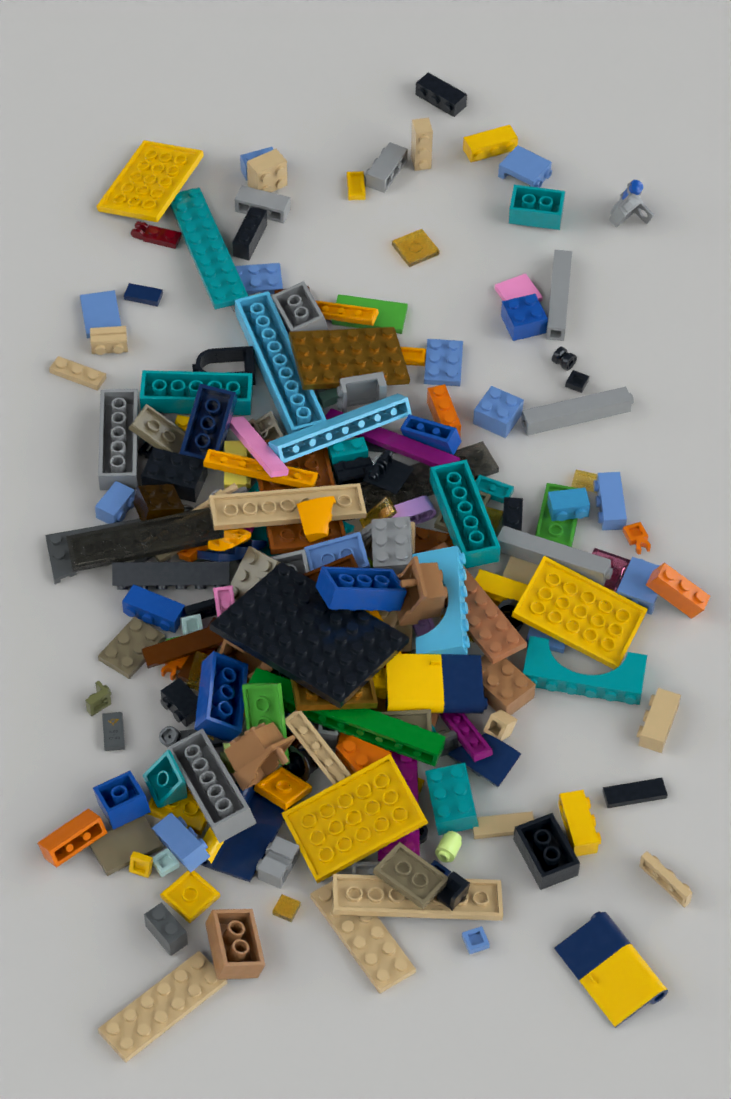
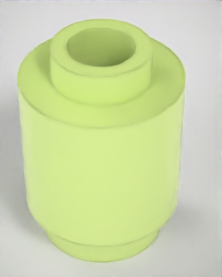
(448, 846)

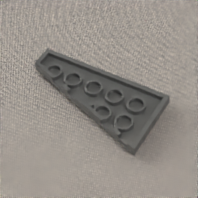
(59, 550)

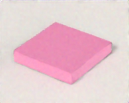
(517, 287)

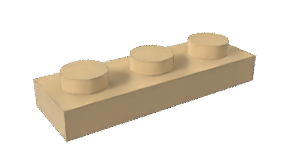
(77, 373)
(666, 879)

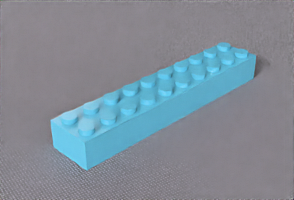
(276, 362)

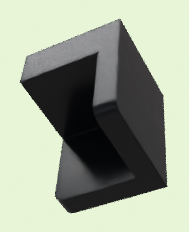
(454, 891)

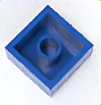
(524, 317)
(121, 799)

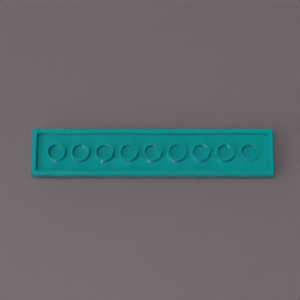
(207, 248)

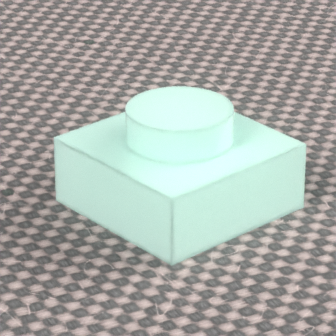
(191, 623)
(165, 862)

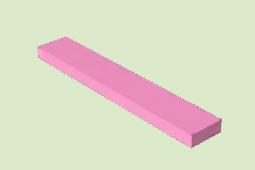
(258, 447)

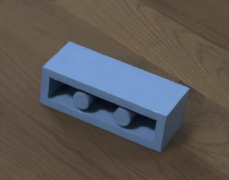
(610, 501)
(181, 841)

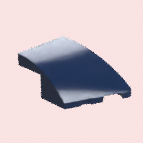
(233, 553)
(493, 767)

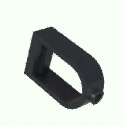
(223, 355)

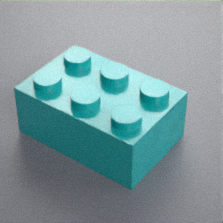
(536, 207)
(451, 798)

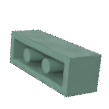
(328, 397)

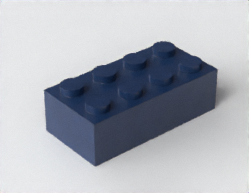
(208, 421)

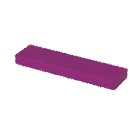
(467, 735)

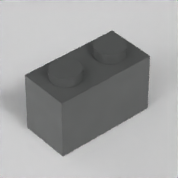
(166, 929)

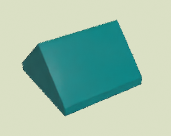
(165, 781)

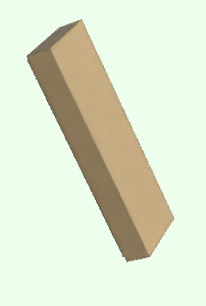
(500, 824)

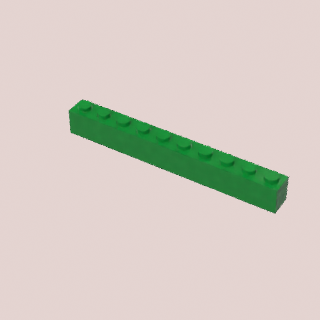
(366, 725)

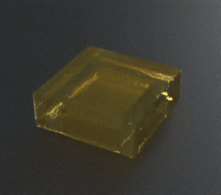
(286, 908)

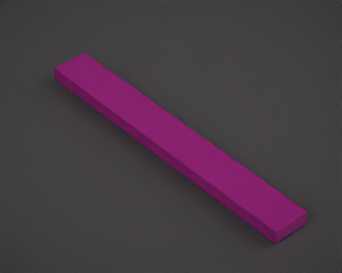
(403, 445)

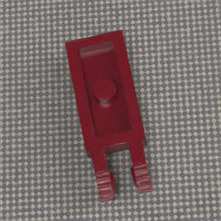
(156, 235)

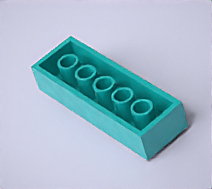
(178, 389)
(465, 513)

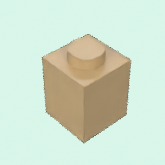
(500, 725)

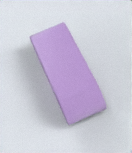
(418, 509)

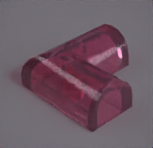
(619, 567)

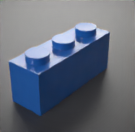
(431, 433)
(153, 608)

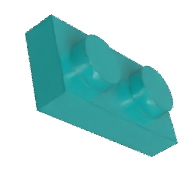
(495, 488)

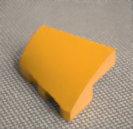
(315, 517)
(231, 538)

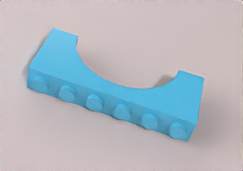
(451, 632)

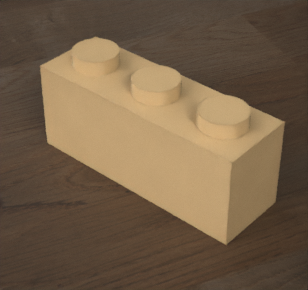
(421, 144)
(658, 720)

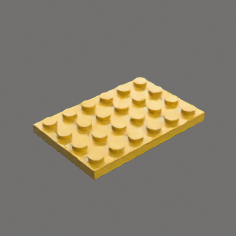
(150, 181)
(579, 613)
(354, 818)

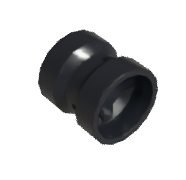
(564, 358)

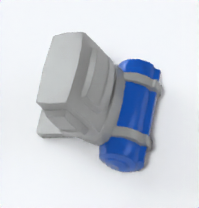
(629, 204)

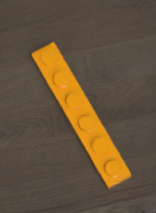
(251, 468)

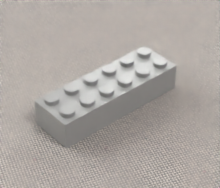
(116, 442)
(212, 786)

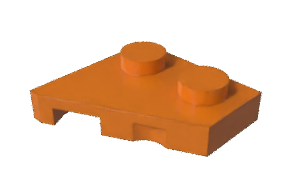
(360, 753)

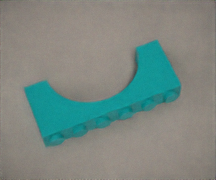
(619, 685)

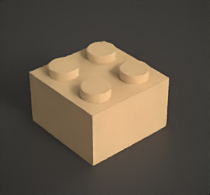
(267, 171)

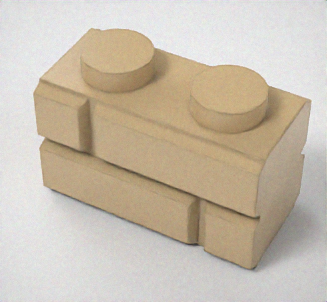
(108, 340)

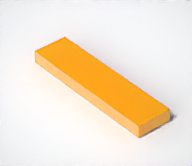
(348, 313)

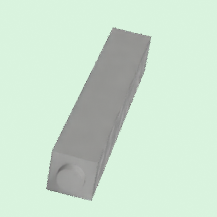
(559, 295)
(576, 410)
(534, 548)

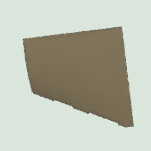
(268, 426)

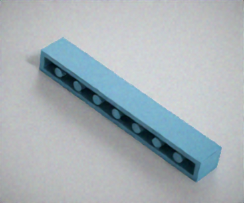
(341, 427)

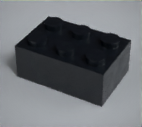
(177, 469)
(546, 851)

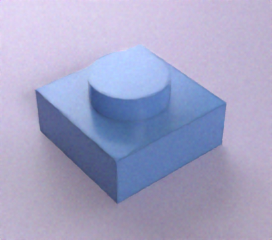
(475, 940)

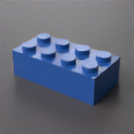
(360, 588)
(221, 697)

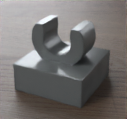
(451, 741)

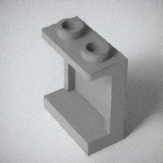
(361, 390)

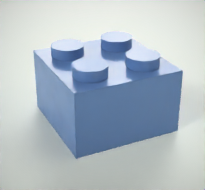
(498, 411)

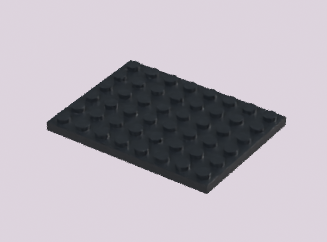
(299, 636)

